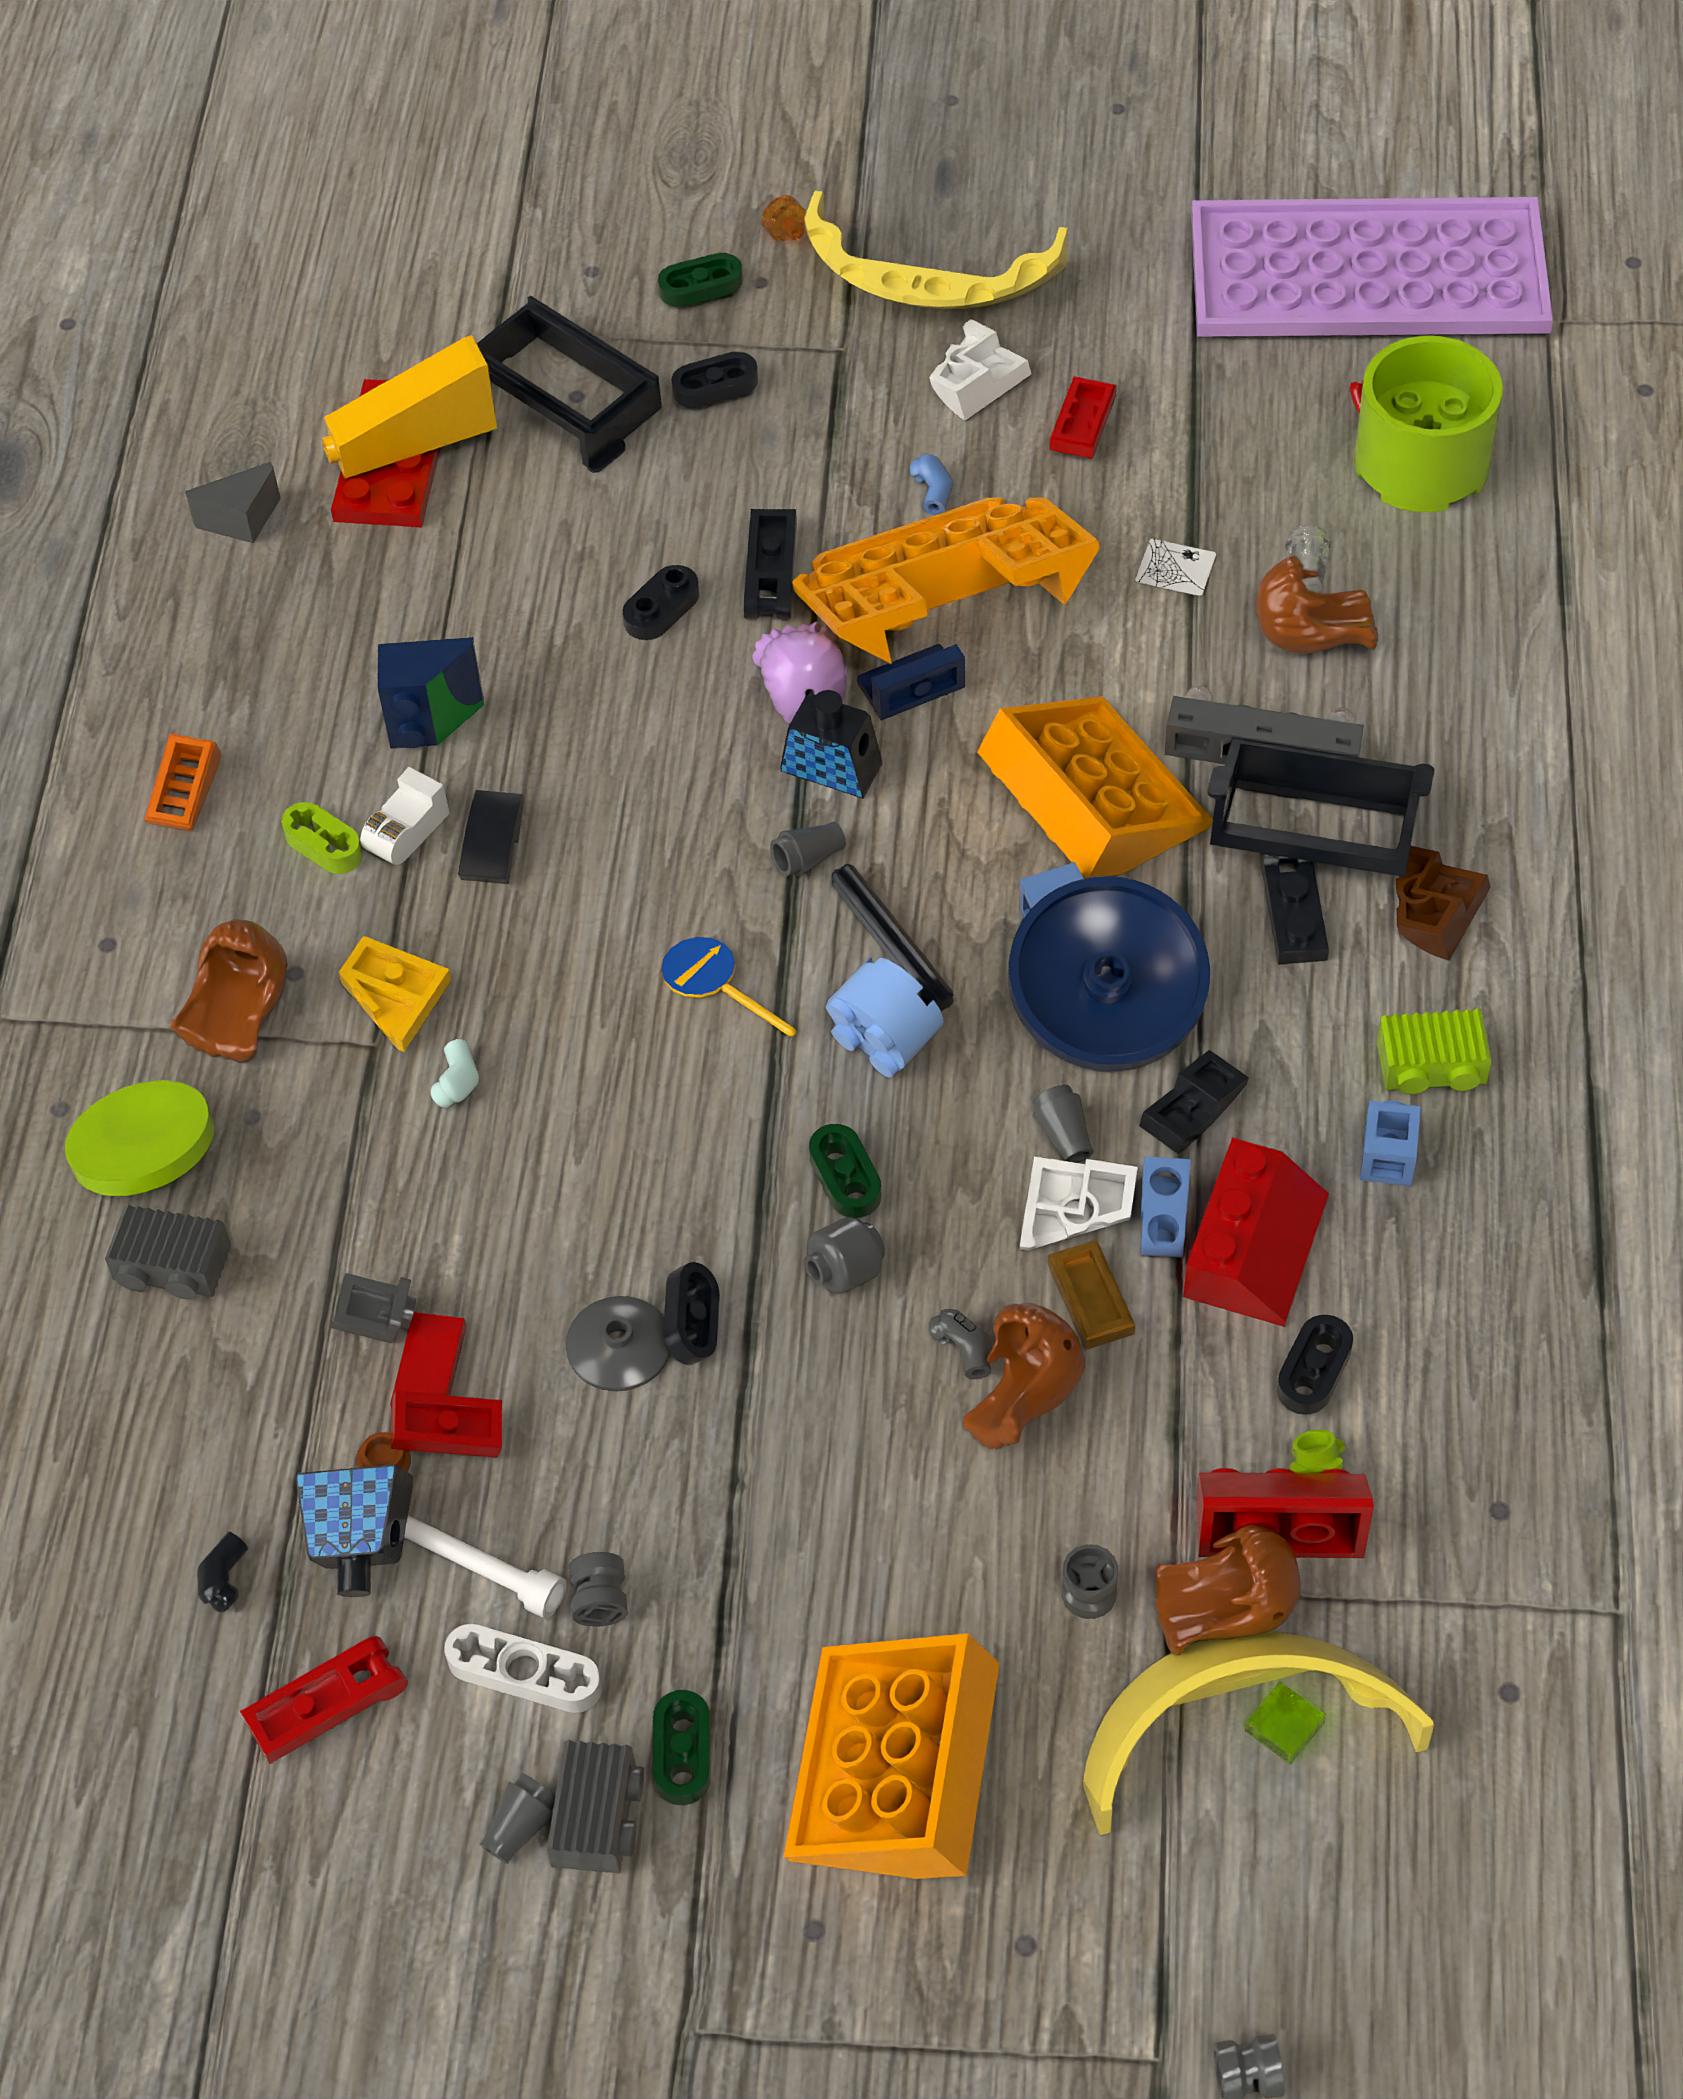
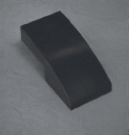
(491, 836)
(1195, 1102)

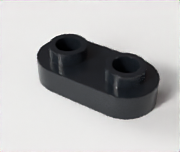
(714, 379)
(666, 597)
(691, 1313)
(1313, 1368)

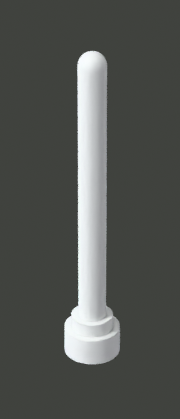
(538, 1590)

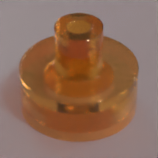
(784, 218)

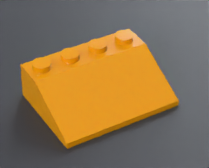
(1091, 784)
(894, 1757)

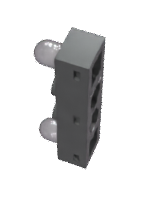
(1205, 728)

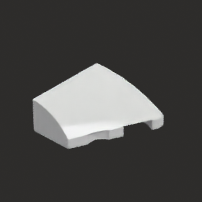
(977, 371)
(1075, 1199)

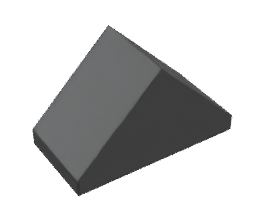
(236, 504)

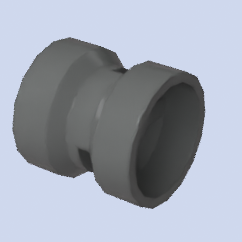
(1089, 1569)
(598, 1591)
(1249, 2068)

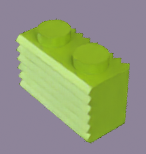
(1433, 1050)

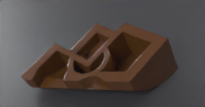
(1437, 902)

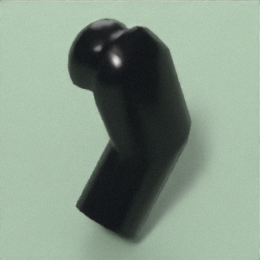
(214, 1573)

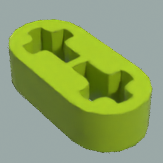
(316, 843)

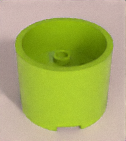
(1427, 422)

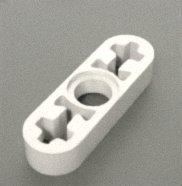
(565, 1663)

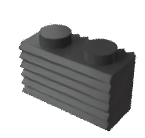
(168, 1252)
(593, 1807)

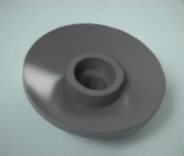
(622, 1361)

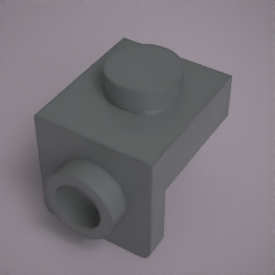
(373, 1307)

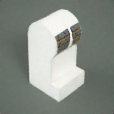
(406, 818)

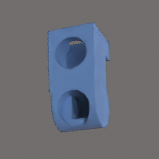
(1164, 1206)

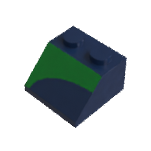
(427, 689)

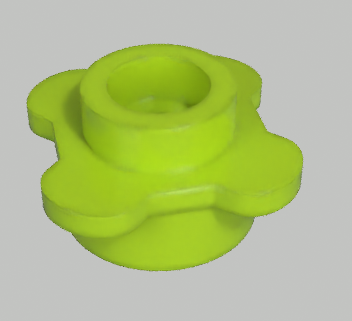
(1316, 1452)

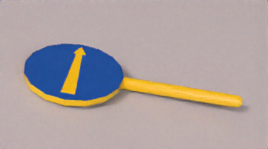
(705, 967)

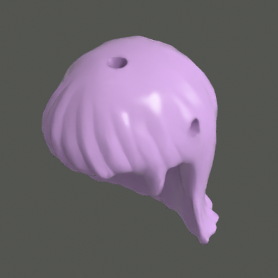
(797, 662)

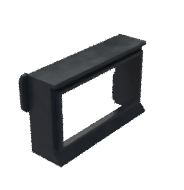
(603, 435)
(1320, 778)

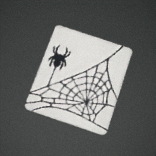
(1175, 567)

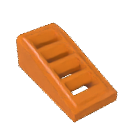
(177, 750)

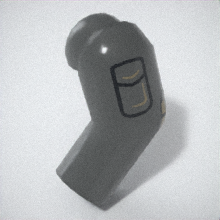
(968, 1336)

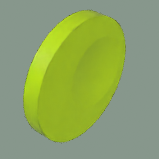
(139, 1138)

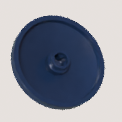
(1108, 973)

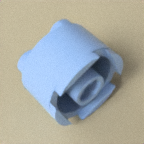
(883, 1015)

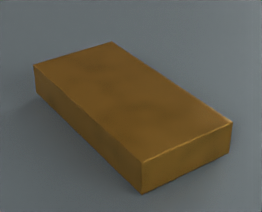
(1091, 1294)

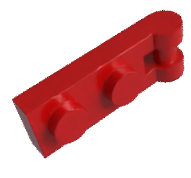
(323, 1698)

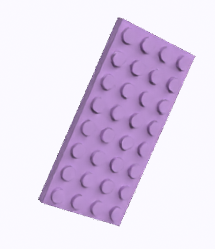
(1370, 267)

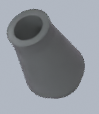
(804, 848)
(1063, 1121)
(519, 1817)

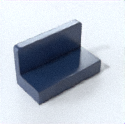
(914, 680)

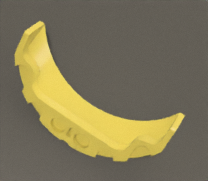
(930, 286)
(1222, 1667)

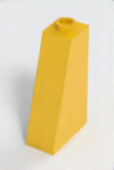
(414, 411)

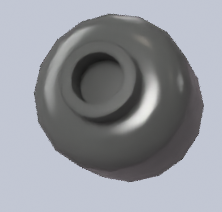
(844, 1255)

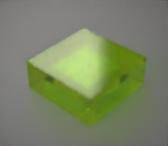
(1285, 1722)

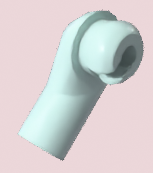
(459, 1078)

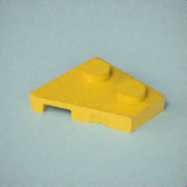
(393, 988)

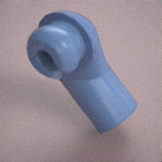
(940, 483)

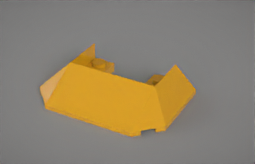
(942, 559)

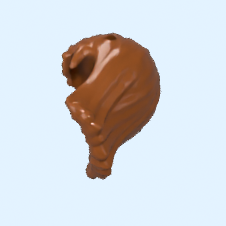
(1311, 620)
(233, 991)
(1038, 1373)
(1230, 1594)

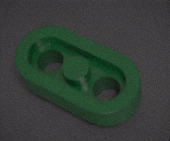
(700, 279)
(846, 1174)
(681, 1750)

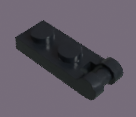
(770, 562)
(1294, 910)

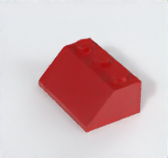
(1255, 1234)
(1314, 1512)

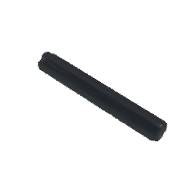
(891, 935)

